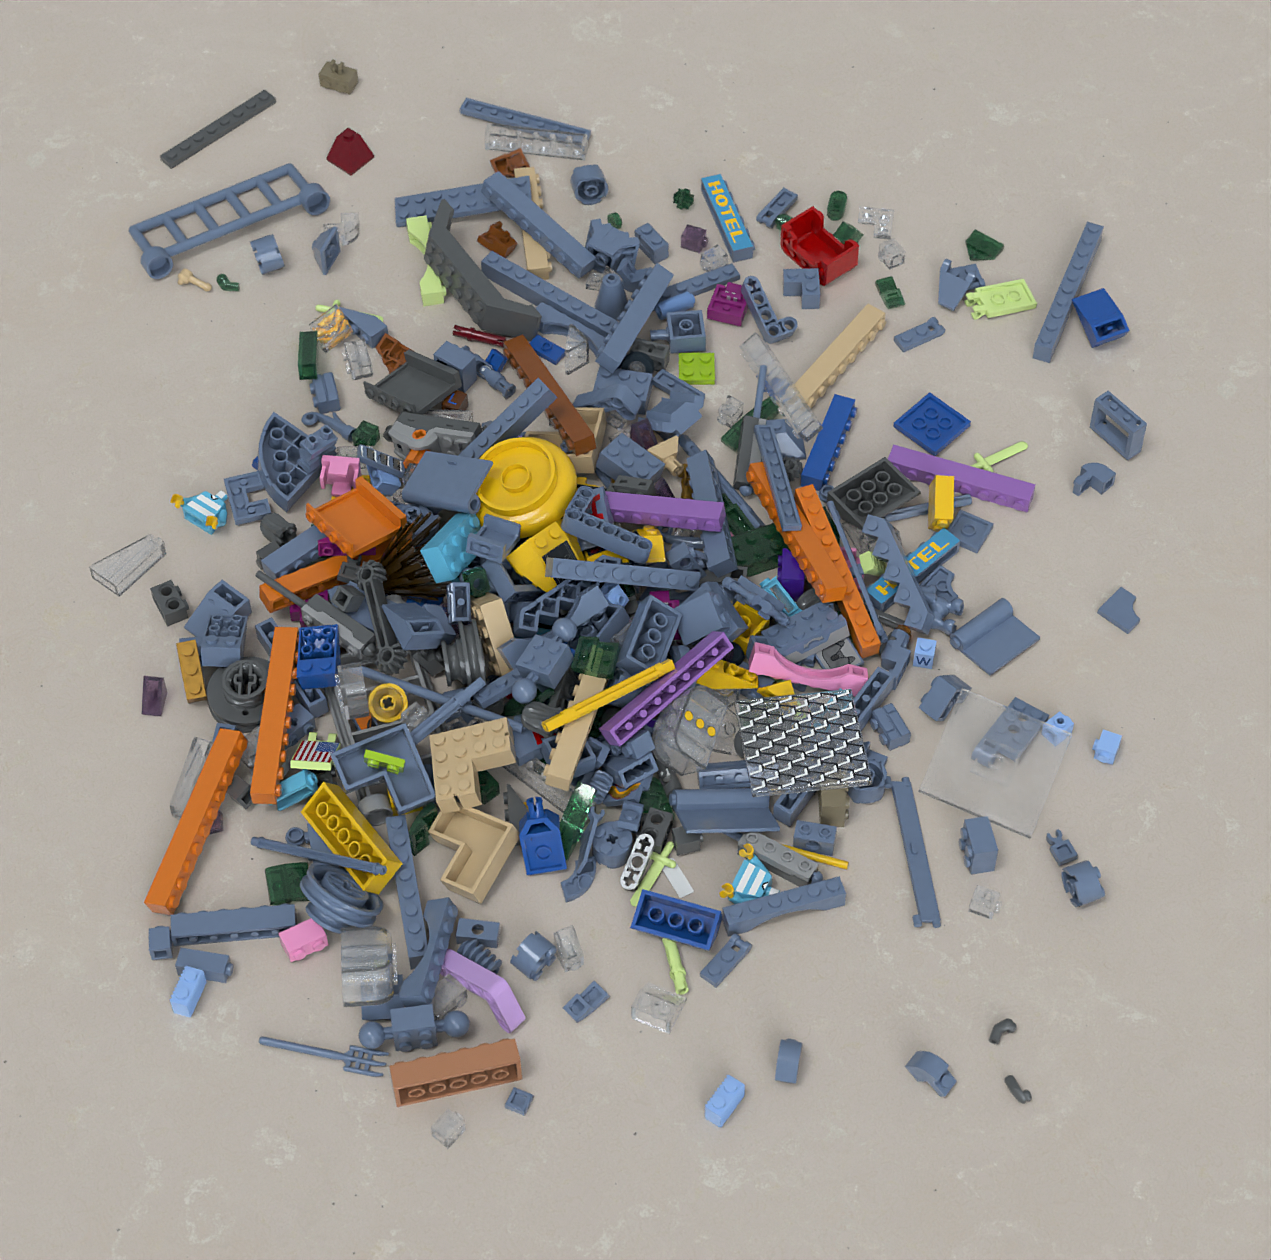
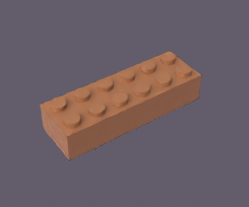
(455, 1072)

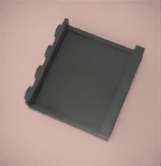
(415, 385)

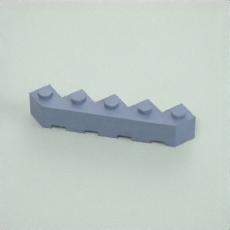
(899, 573)
(546, 608)

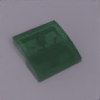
(596, 657)
(419, 830)
(284, 882)

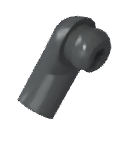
(1005, 1025)
(1014, 1088)

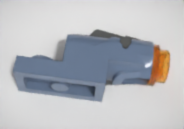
(895, 654)

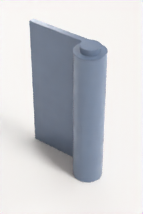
(447, 482)
(722, 810)

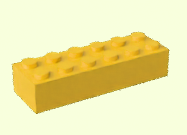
(350, 835)

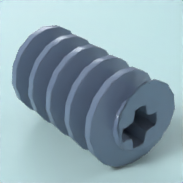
(475, 953)

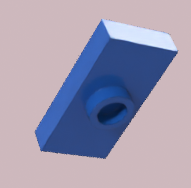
(547, 349)

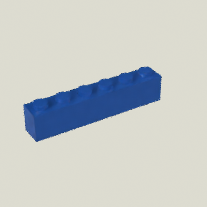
(828, 442)

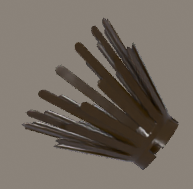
(404, 567)

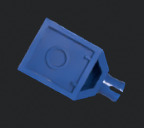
(541, 839)

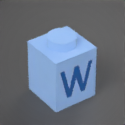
(924, 653)

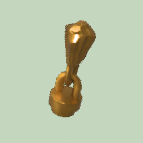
(686, 490)

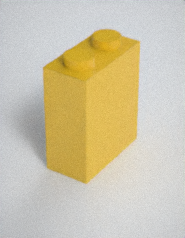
(941, 502)

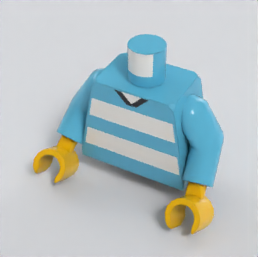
(203, 510)
(751, 880)

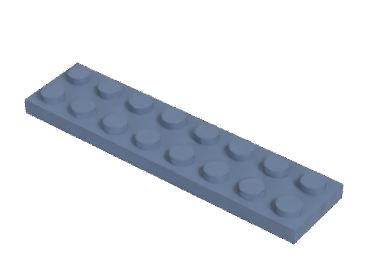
(464, 201)

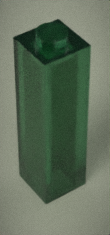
(308, 355)

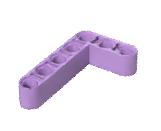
(487, 986)

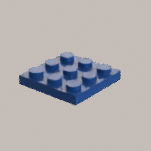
(932, 424)

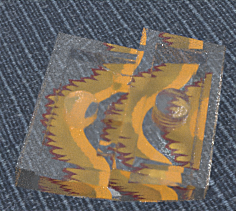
(331, 328)

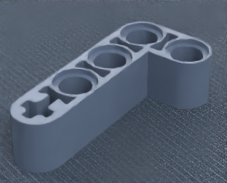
(777, 326)
(611, 398)

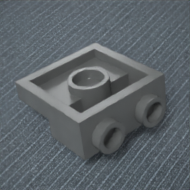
(429, 659)

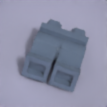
(316, 445)

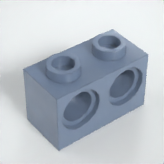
(685, 559)

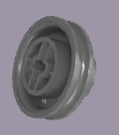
(465, 657)
(236, 706)

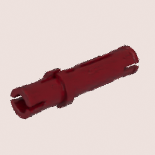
(472, 334)

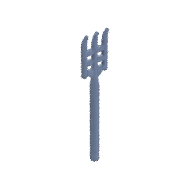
(346, 1057)

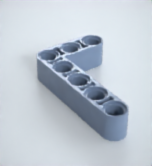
(600, 532)

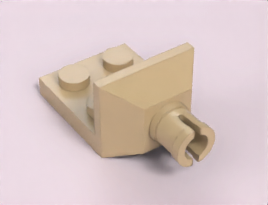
(667, 453)

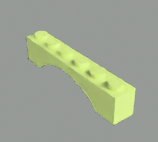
(430, 285)

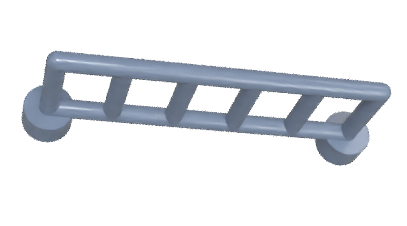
(157, 260)

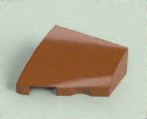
(508, 162)
(498, 240)
(391, 352)

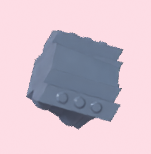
(610, 245)
(675, 414)

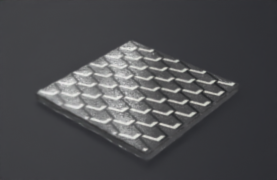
(802, 743)

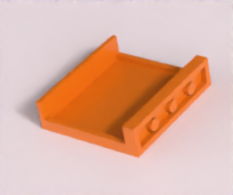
(357, 519)

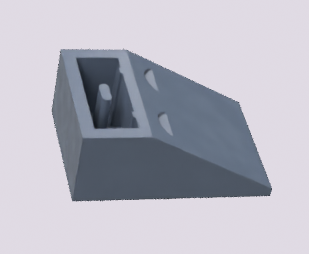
(221, 600)
(414, 626)
(223, 640)

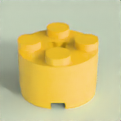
(397, 698)

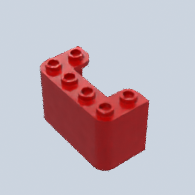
(814, 247)

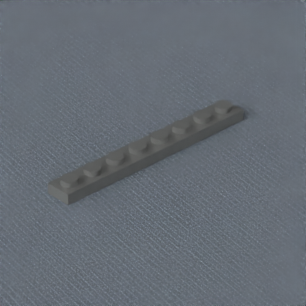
(217, 129)

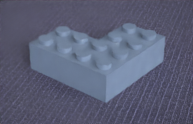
(407, 789)

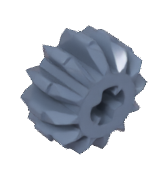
(602, 782)

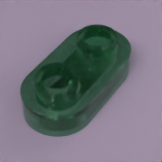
(837, 205)

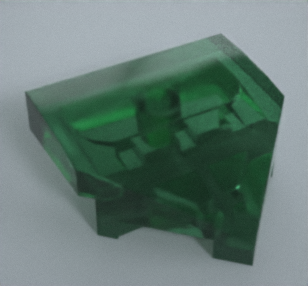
(982, 247)

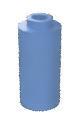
(675, 304)

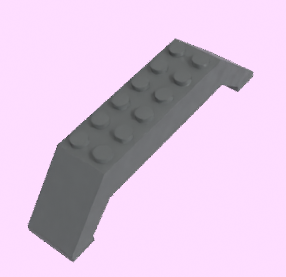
(471, 285)

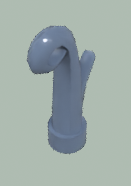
(334, 423)
(695, 542)

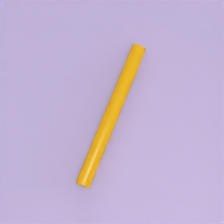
(821, 858)

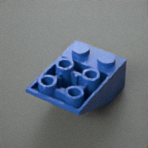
(1100, 317)
(318, 656)

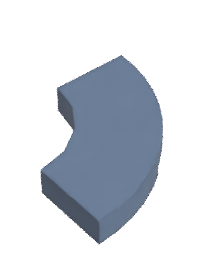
(578, 883)

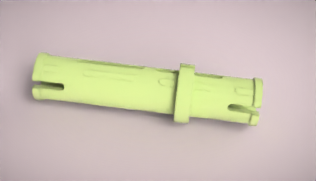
(677, 971)

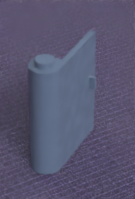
(993, 637)

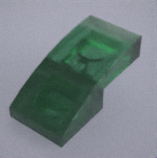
(889, 293)

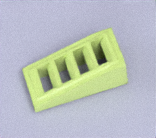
(871, 564)

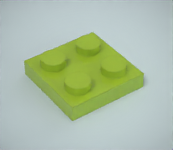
(697, 368)
(392, 764)

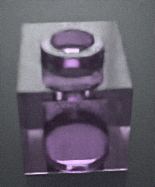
(694, 238)

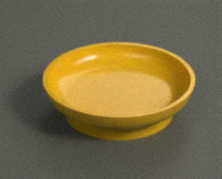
(527, 483)

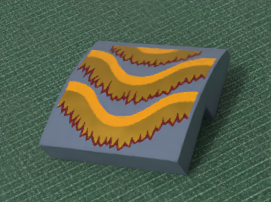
(617, 794)

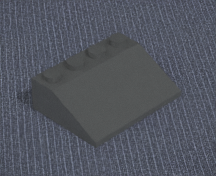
(873, 492)

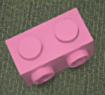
(303, 939)

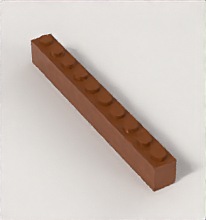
(561, 412)

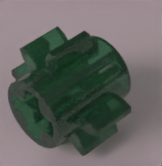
(683, 198)

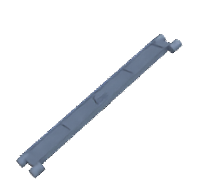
(857, 572)
(915, 853)

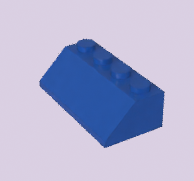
(676, 920)

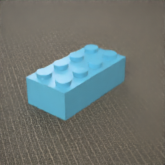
(447, 549)

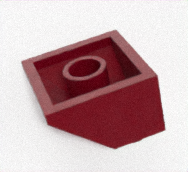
(349, 152)

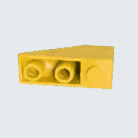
(728, 676)

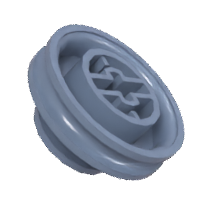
(338, 899)

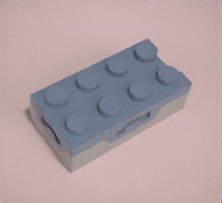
(808, 632)

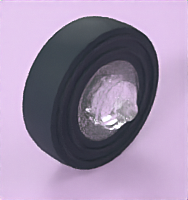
(638, 362)

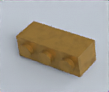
(191, 671)

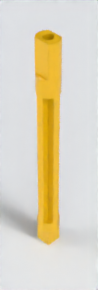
(608, 695)

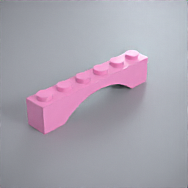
(769, 662)

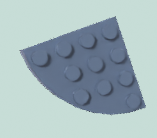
(277, 462)

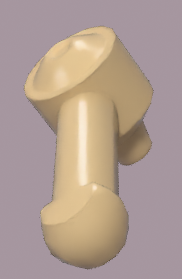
(186, 276)

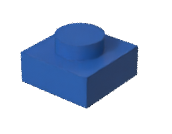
(496, 360)

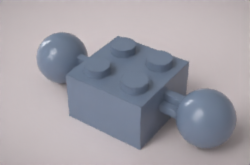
(544, 661)
(414, 1028)

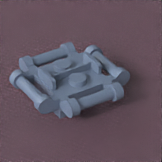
(757, 598)

